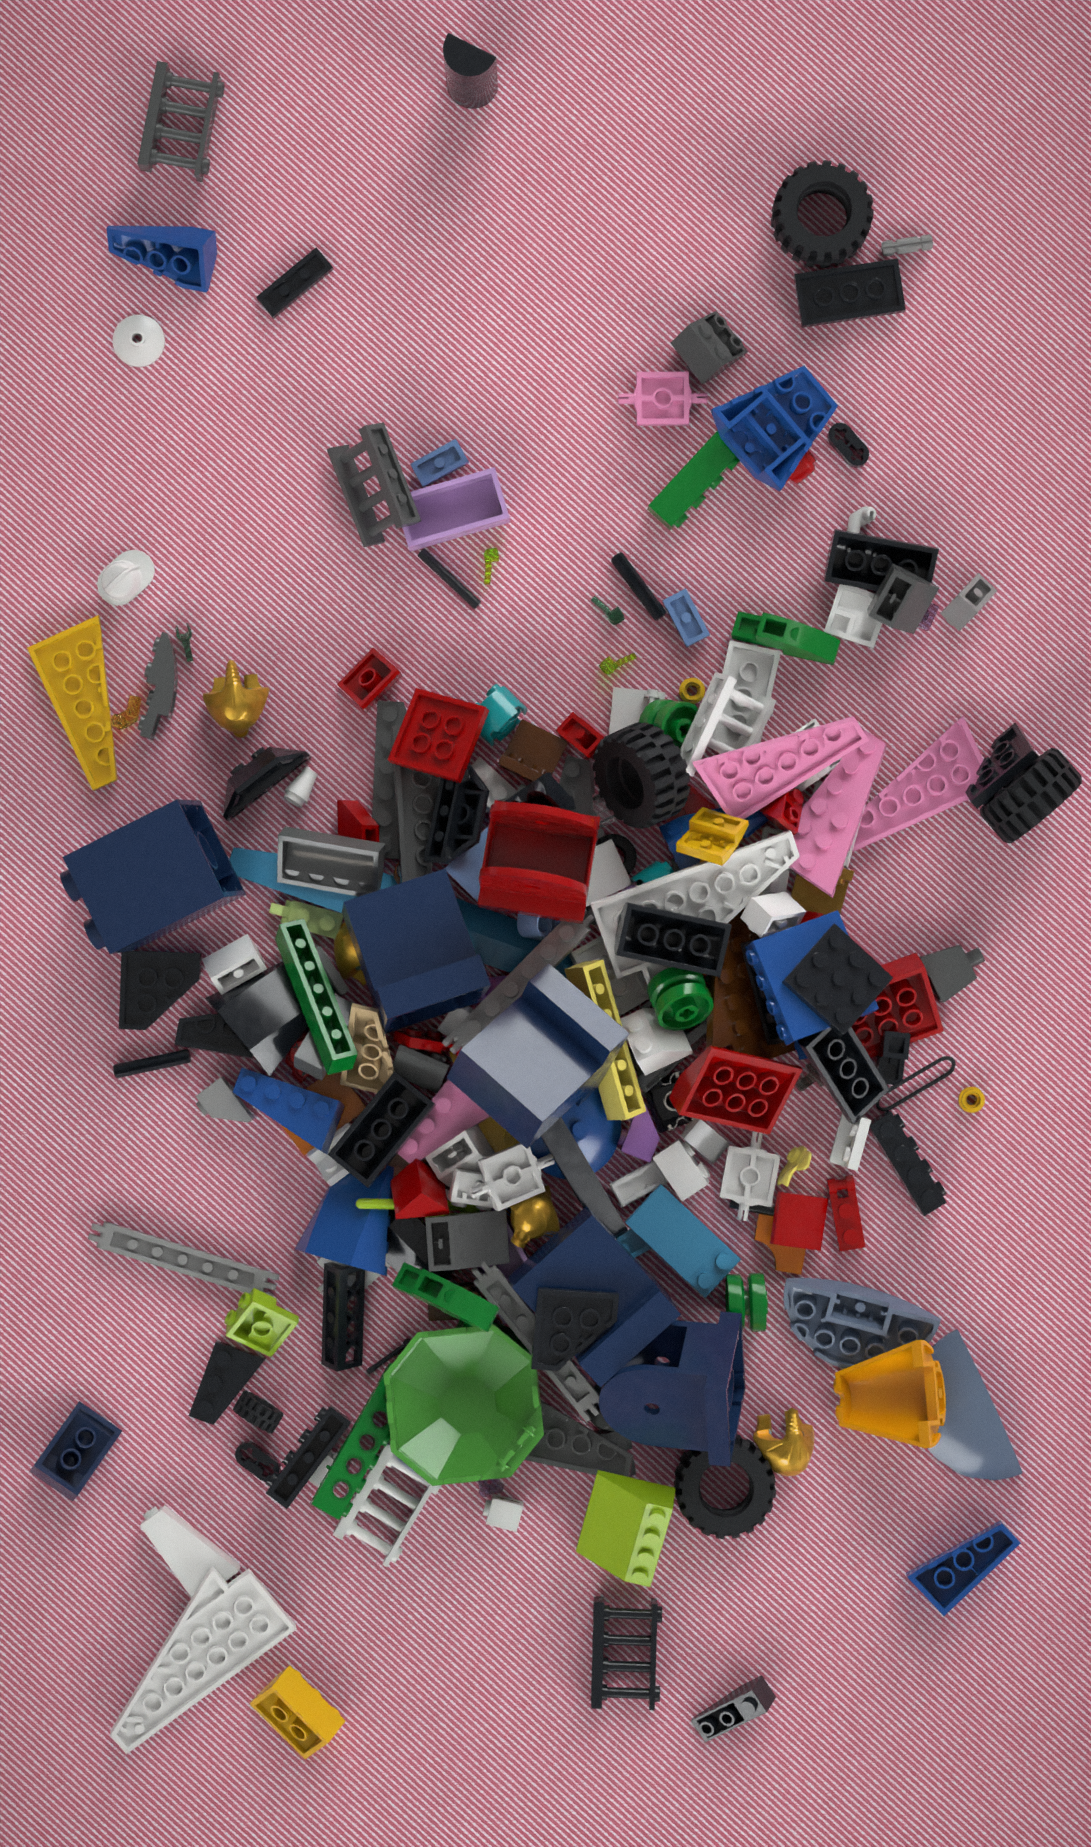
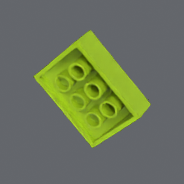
(626, 1526)

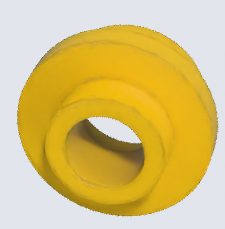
(695, 683)
(979, 1103)

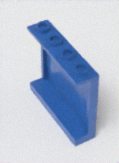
(774, 960)

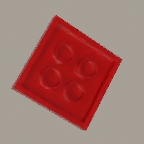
(438, 735)

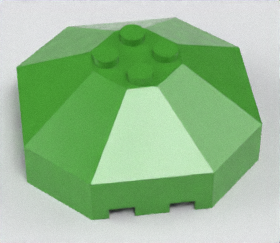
(463, 1405)

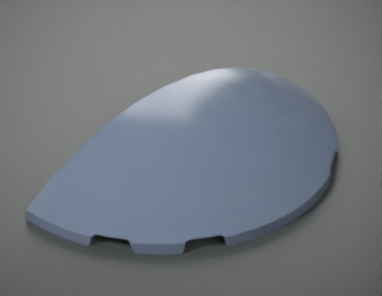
(852, 1321)
(973, 1433)

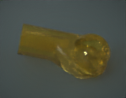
(129, 716)

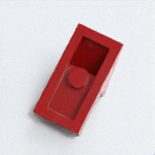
(580, 735)

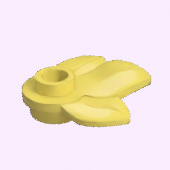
(798, 1160)

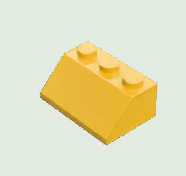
(298, 1712)

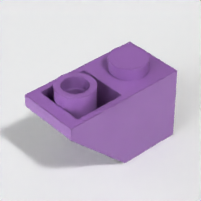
(640, 1138)

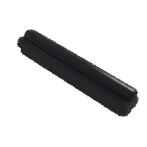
(638, 586)
(152, 1063)

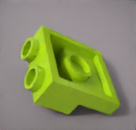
(260, 1322)

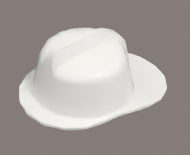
(125, 577)

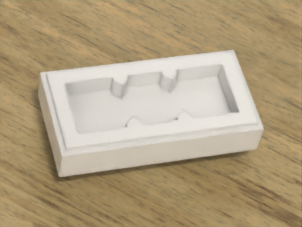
(638, 1183)

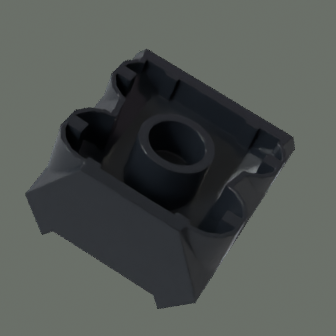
(544, 792)
(661, 1106)

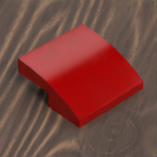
(799, 1221)

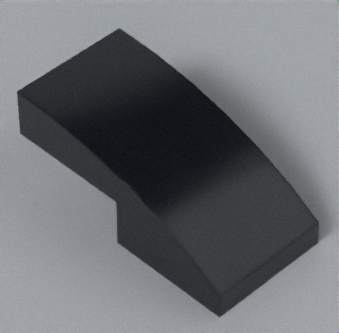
(892, 1056)

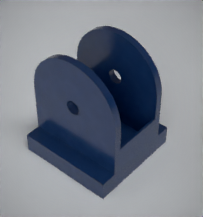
(695, 1392)

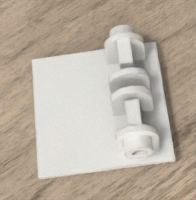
(628, 706)

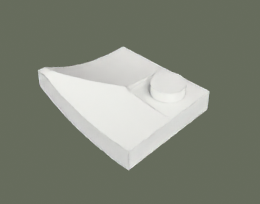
(850, 617)

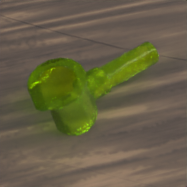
(490, 555)
(608, 666)

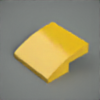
(712, 836)

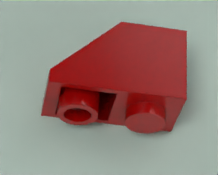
(785, 811)
(356, 821)

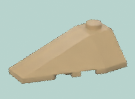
(373, 1060)

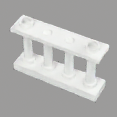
(711, 713)
(362, 1503)

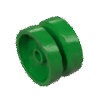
(670, 716)
(679, 998)
(749, 1302)

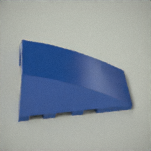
(775, 424)
(348, 1233)

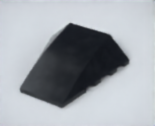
(264, 1015)

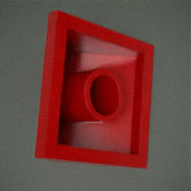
(369, 679)
(418, 1192)

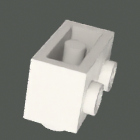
(772, 913)
(234, 964)
(682, 1169)

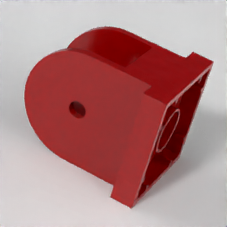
(538, 861)

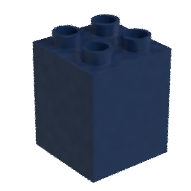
(151, 877)

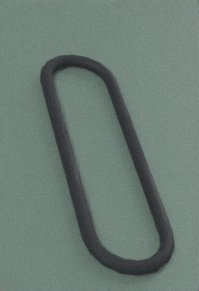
(922, 1088)

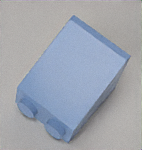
(467, 866)

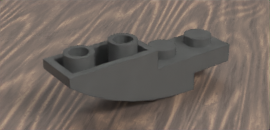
(164, 676)

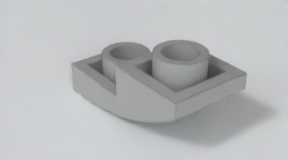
(705, 1139)

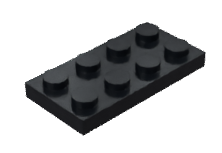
(849, 293)

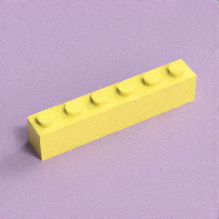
(620, 1086)

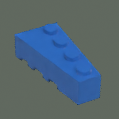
(962, 1567)

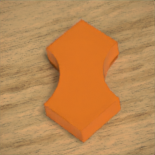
(786, 1258)

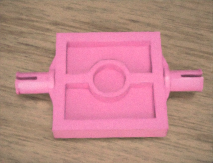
(662, 398)

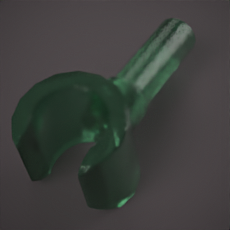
(614, 616)
(185, 641)

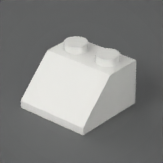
(651, 1043)

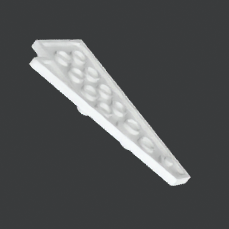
(698, 891)
(210, 1643)

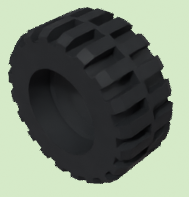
(830, 181)
(641, 775)
(1031, 796)
(735, 1519)

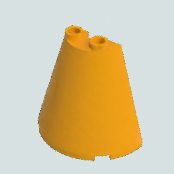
(894, 1395)

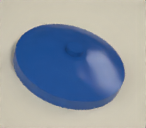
(591, 1131)

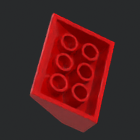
(903, 1005)
(735, 1089)

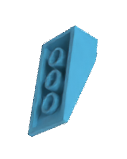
(682, 1240)

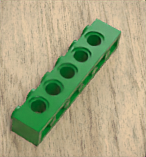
(324, 1497)

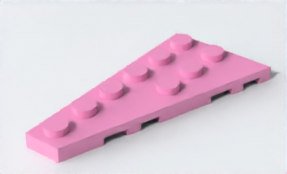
(925, 787)
(449, 1118)

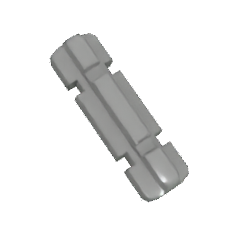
(907, 245)

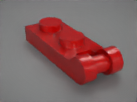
(846, 1214)

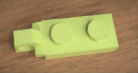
(317, 919)

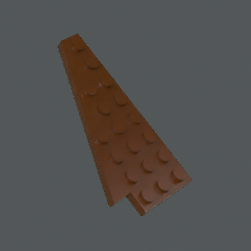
(735, 1013)

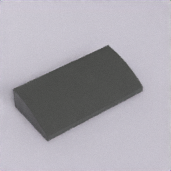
(329, 862)

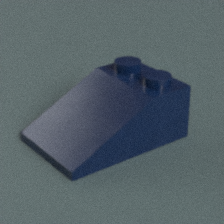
(75, 1451)

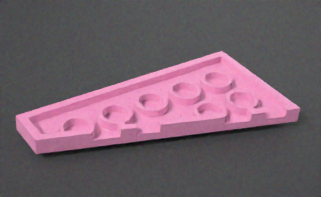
(764, 771)
(834, 814)

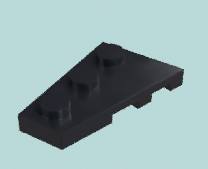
(211, 1035)
(222, 1380)

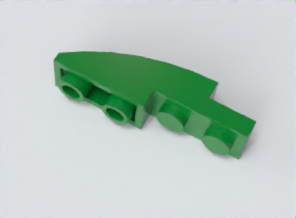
(787, 635)
(446, 1296)

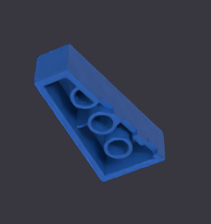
(295, 1108)

